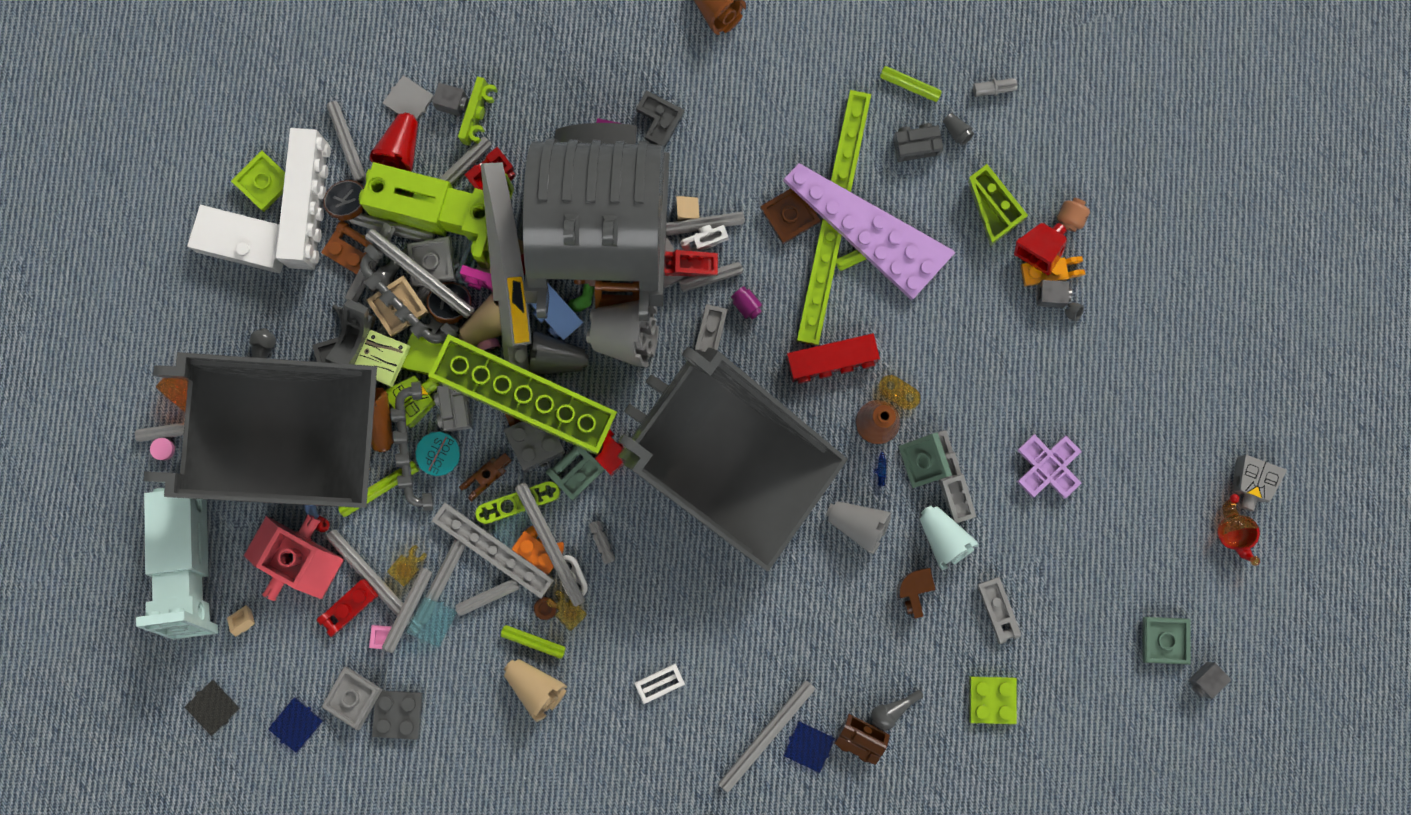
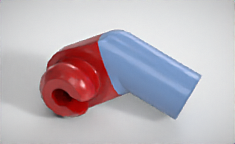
(324, 524)

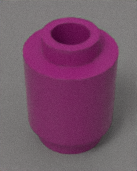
(747, 303)

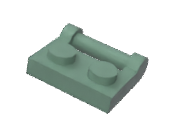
(580, 476)

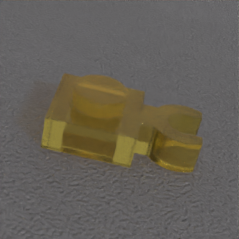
(405, 568)
(568, 614)

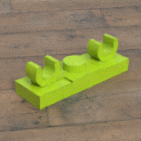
(475, 111)

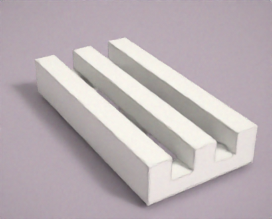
(641, 691)

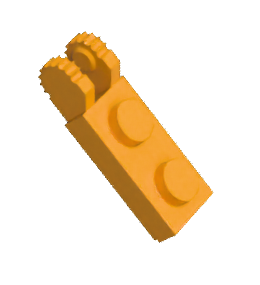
(1033, 276)

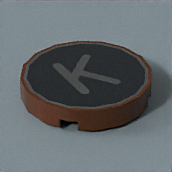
(343, 200)

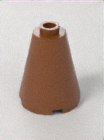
(721, 14)
(382, 426)
(872, 427)

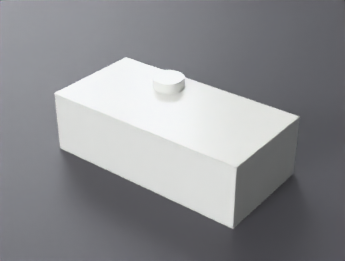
(235, 238)

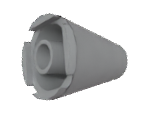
(860, 523)

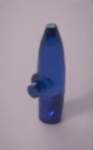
(881, 469)

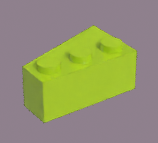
(995, 204)

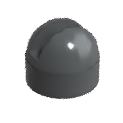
(1075, 311)

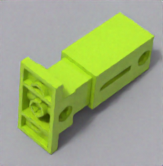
(428, 205)

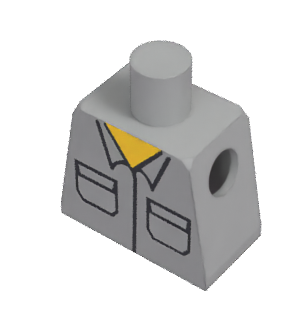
(1256, 480)

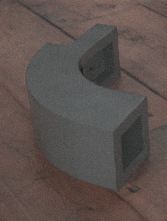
(353, 334)

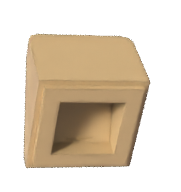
(687, 208)

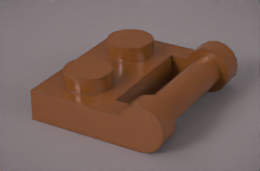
(342, 252)
(607, 299)

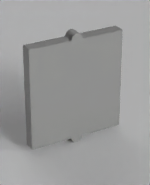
(408, 98)

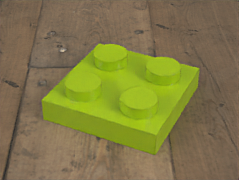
(261, 181)
(993, 700)

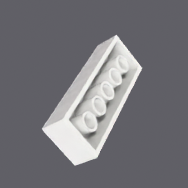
(303, 199)

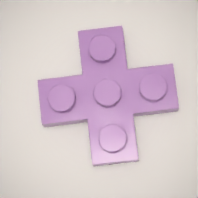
(1049, 466)

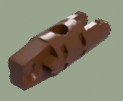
(495, 467)

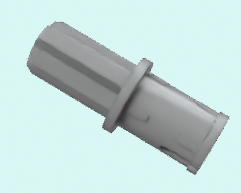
(994, 87)

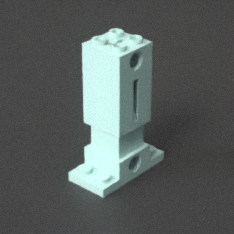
(176, 562)

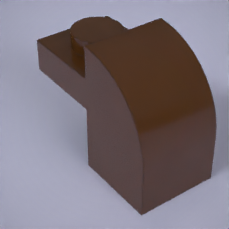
(912, 585)

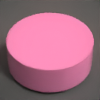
(162, 449)

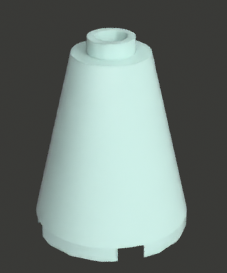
(946, 537)

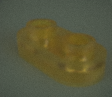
(899, 393)

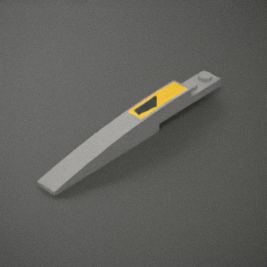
(506, 265)

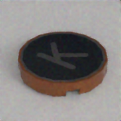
(441, 310)

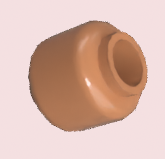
(1073, 214)

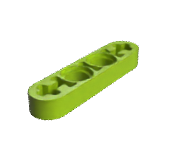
(518, 506)

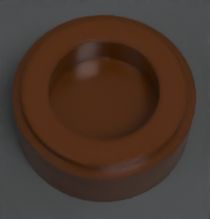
(543, 610)

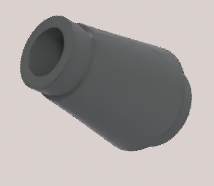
(958, 129)

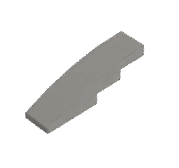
(955, 487)

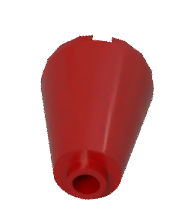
(397, 144)

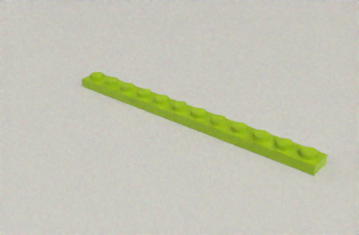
(829, 238)

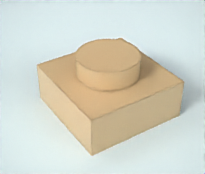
(240, 620)

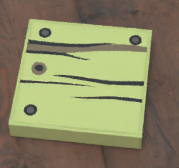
(385, 354)

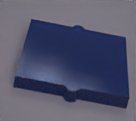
(295, 725)
(809, 746)

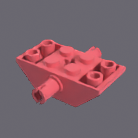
(312, 564)

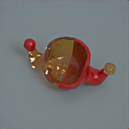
(1238, 531)

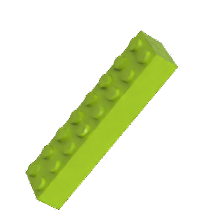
(522, 394)

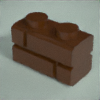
(861, 739)

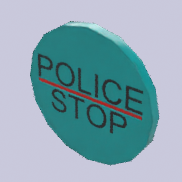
(437, 453)

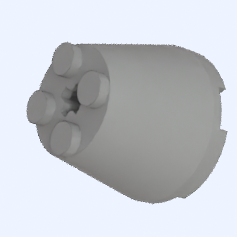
(621, 335)

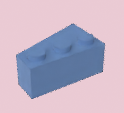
(560, 318)

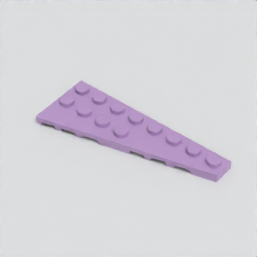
(888, 243)

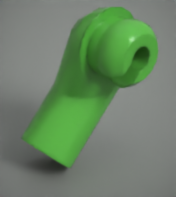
(583, 301)

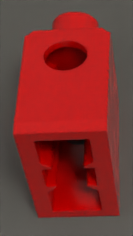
(1042, 246)

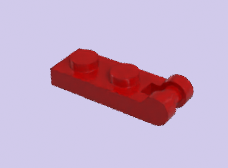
(347, 607)

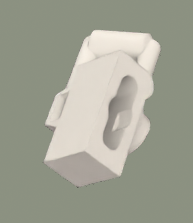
(705, 238)

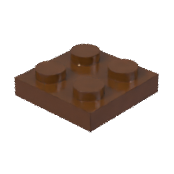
(789, 215)

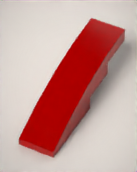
(691, 263)

